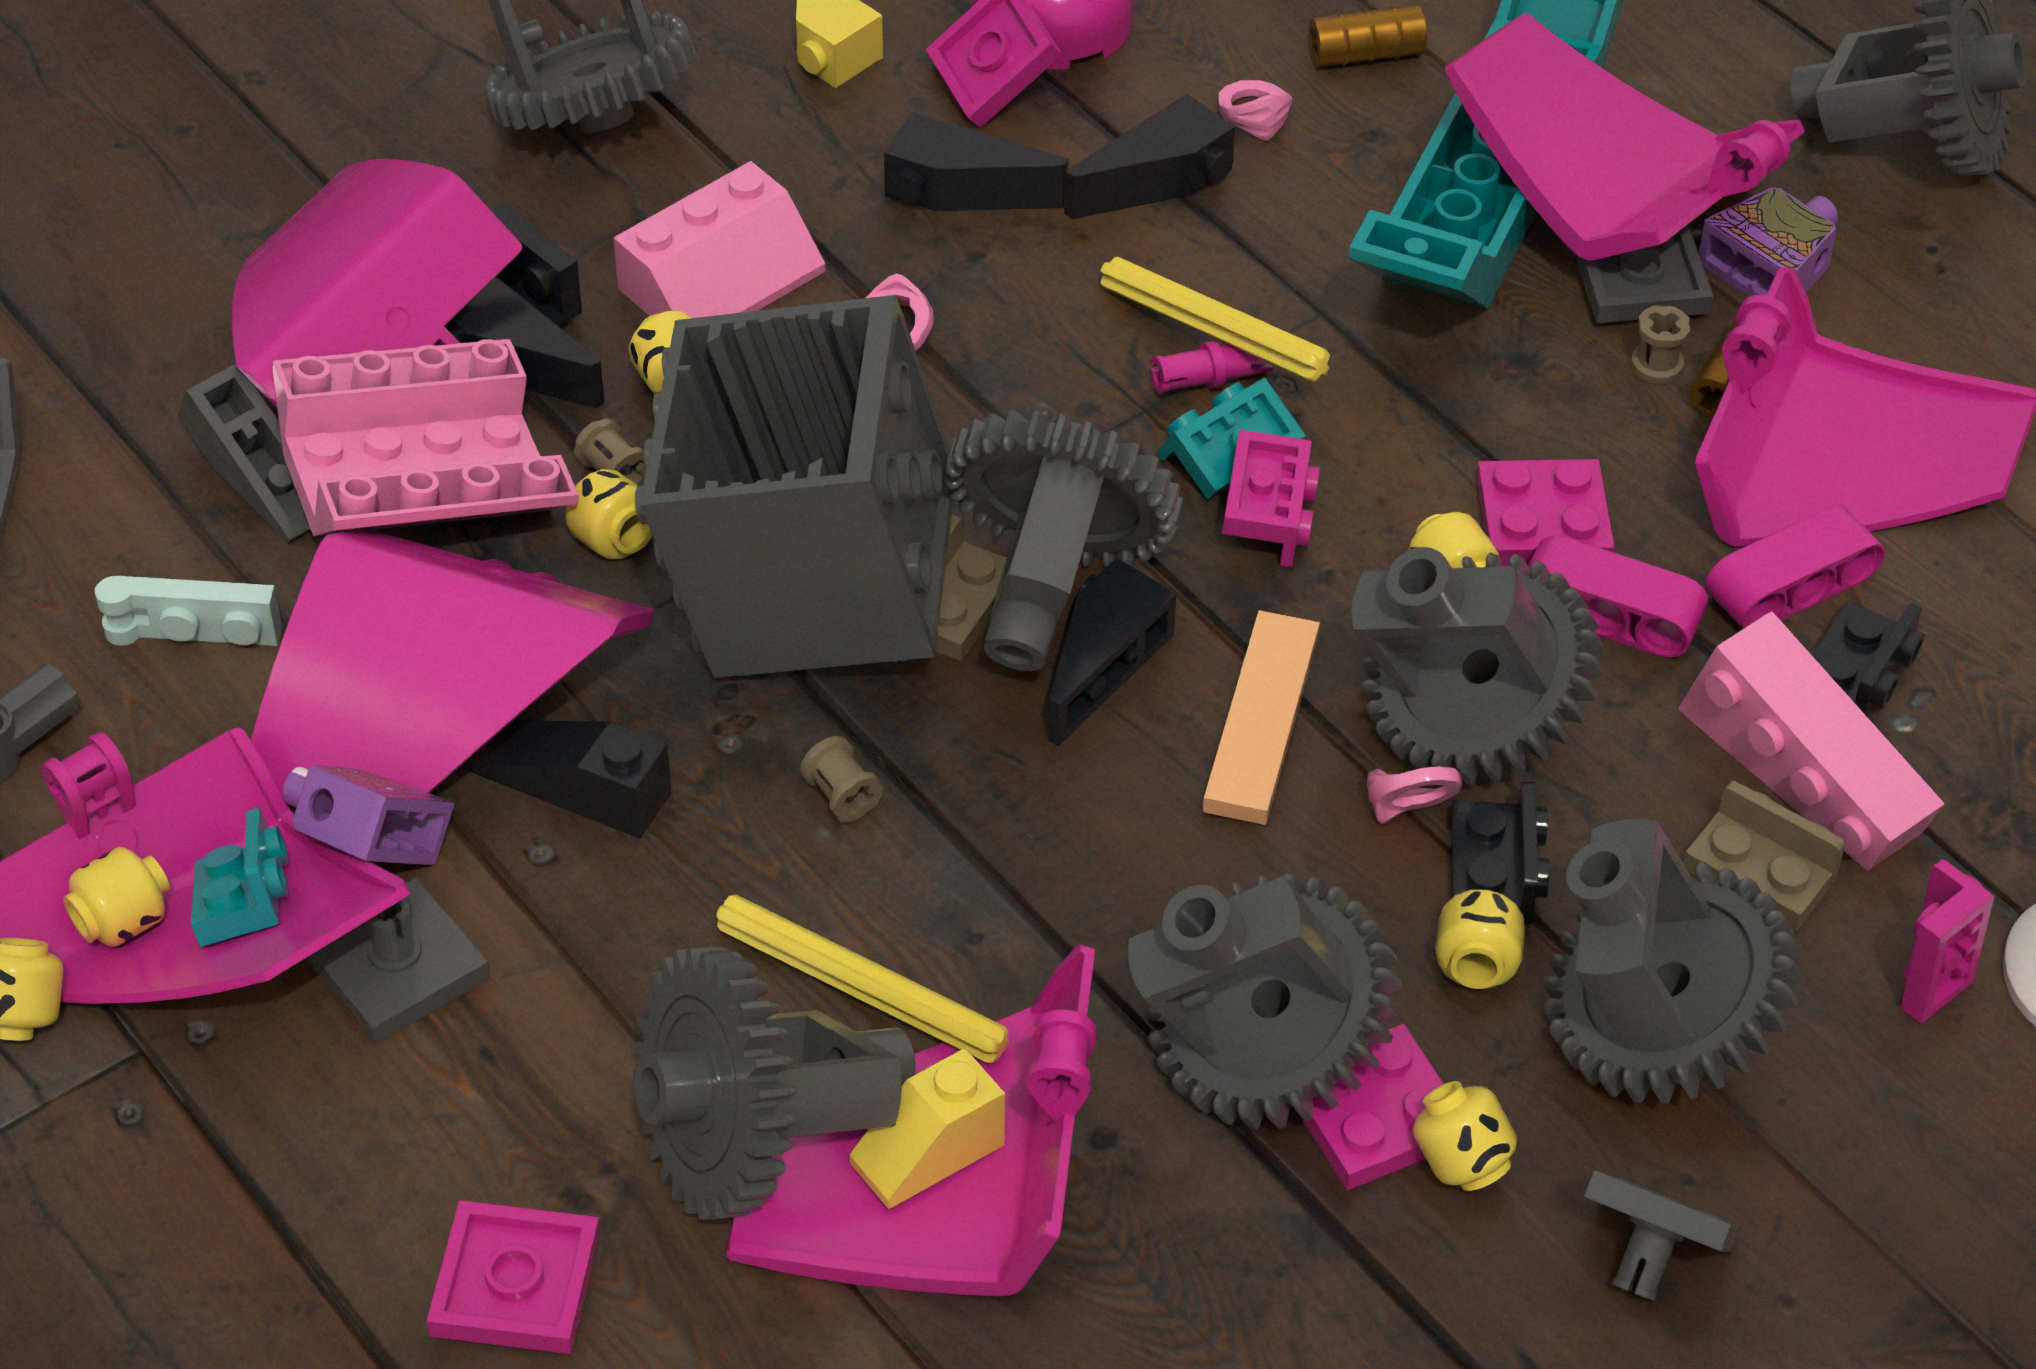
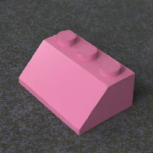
(718, 249)

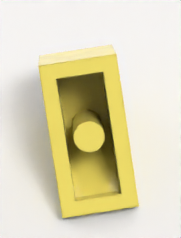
(837, 38)
(943, 1125)

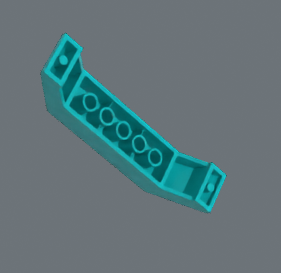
(1460, 208)

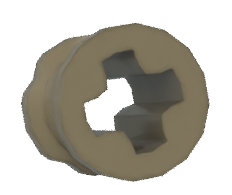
(1657, 340)
(614, 454)
(841, 778)

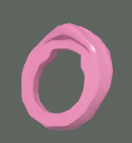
(1258, 117)
(910, 296)
(1402, 792)

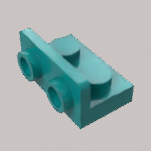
(1209, 441)
(240, 886)

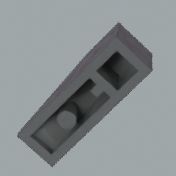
(245, 447)

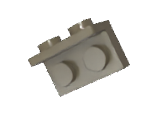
(967, 593)
(1771, 846)

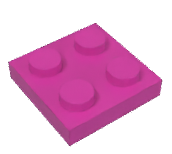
(993, 55)
(1542, 499)
(1374, 1125)
(514, 1277)

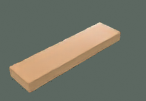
(1261, 718)

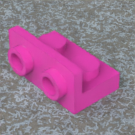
(1268, 491)
(1946, 941)

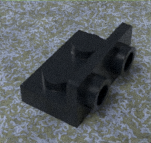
(541, 271)
(1866, 651)
(1497, 849)

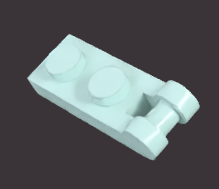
(188, 611)

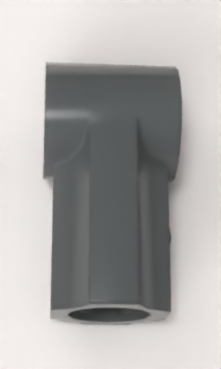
(31, 711)

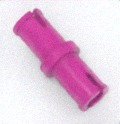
(1207, 366)

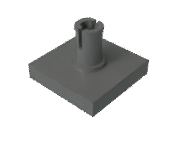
(401, 964)
(1657, 1227)

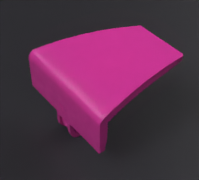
(1595, 152)
(366, 267)
(1847, 428)
(419, 657)
(177, 820)
(977, 1227)

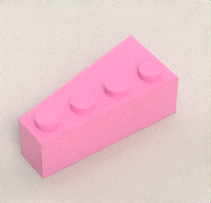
(1809, 741)

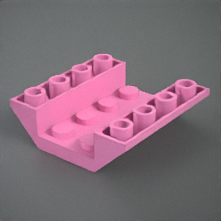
(413, 437)

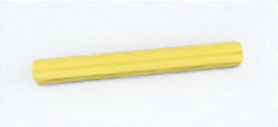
(1215, 319)
(863, 978)

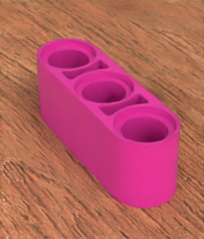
(1795, 567)
(1628, 597)

